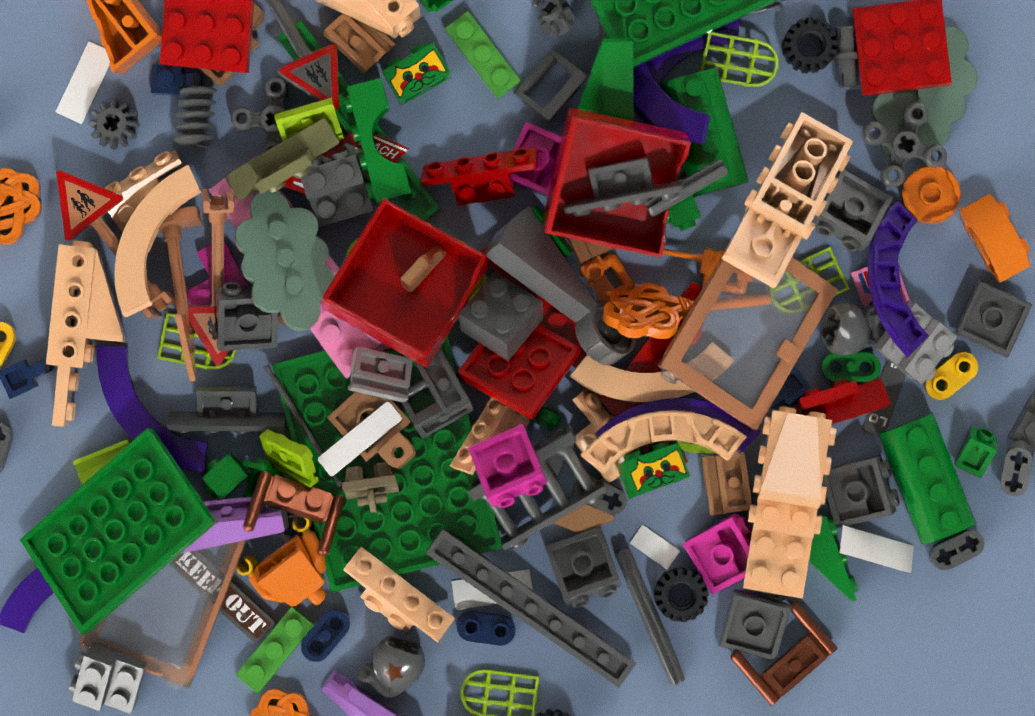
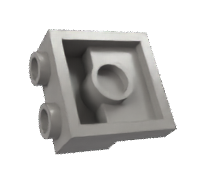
(922, 362)

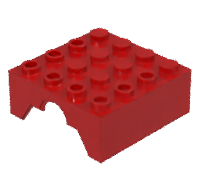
(601, 139)
(370, 290)

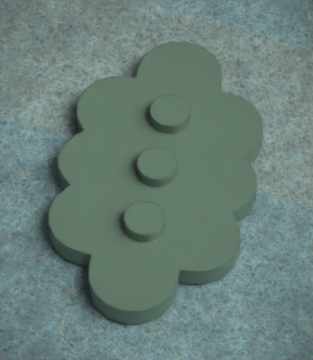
(943, 103)
(284, 260)

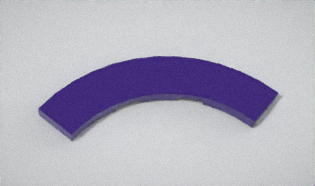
(666, 62)
(665, 111)
(885, 279)
(684, 404)
(132, 414)
(25, 602)

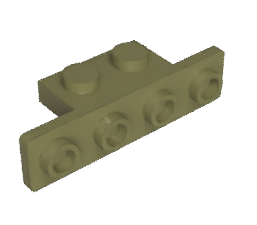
(282, 161)

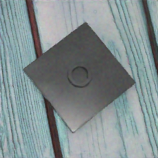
(992, 318)
(754, 625)

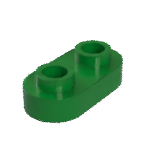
(850, 367)

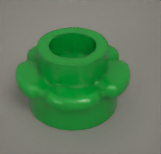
(548, 418)

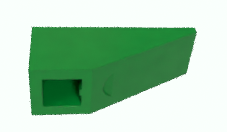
(829, 561)

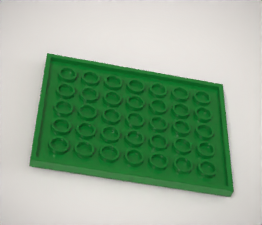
(429, 489)

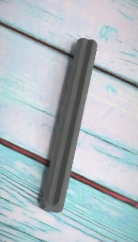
(649, 616)

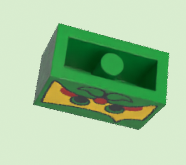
(416, 73)
(652, 470)

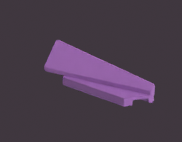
(230, 519)
(354, 699)

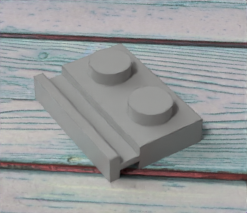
(380, 374)

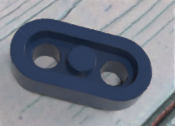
(486, 627)
(325, 634)

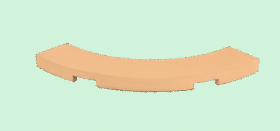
(140, 234)
(626, 385)
(658, 427)

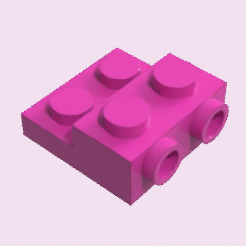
(548, 147)
(508, 466)
(721, 552)

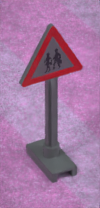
(313, 72)

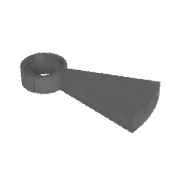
(537, 263)

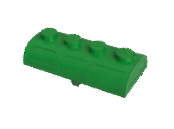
(705, 94)
(927, 479)

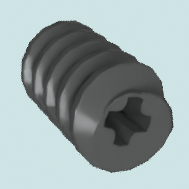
(194, 116)

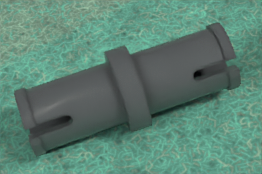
(846, 57)

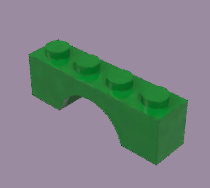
(369, 105)

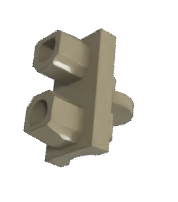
(370, 490)

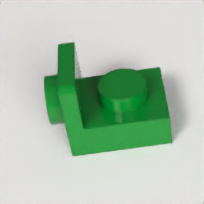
(977, 451)

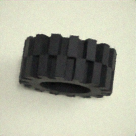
(825, 36)
(698, 600)

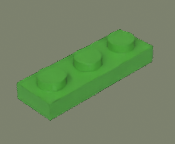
(482, 55)
(275, 649)

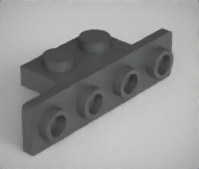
(623, 183)
(226, 410)

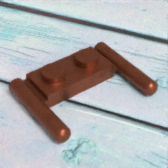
(297, 500)
(793, 664)

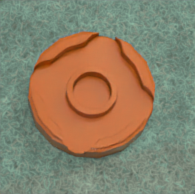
(930, 194)

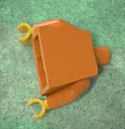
(291, 571)

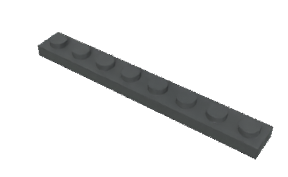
(530, 607)

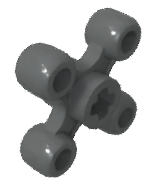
(261, 119)
(916, 148)

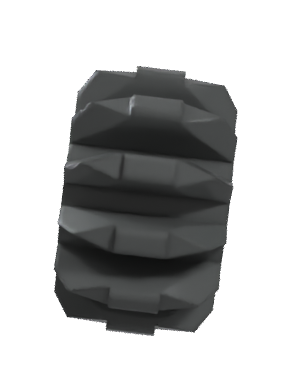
(124, 125)

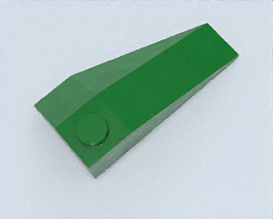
(611, 80)

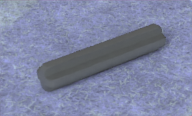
(692, 185)

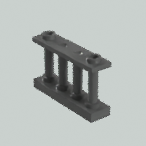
(561, 443)

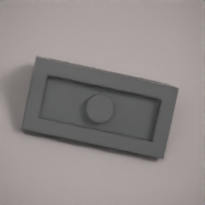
(564, 94)
(430, 418)

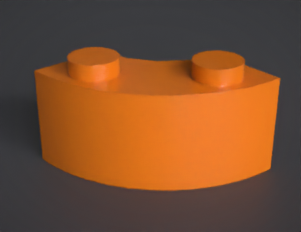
(995, 237)

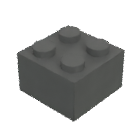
(501, 316)

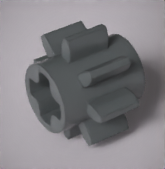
(556, 17)

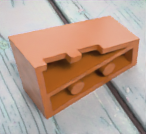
(125, 31)

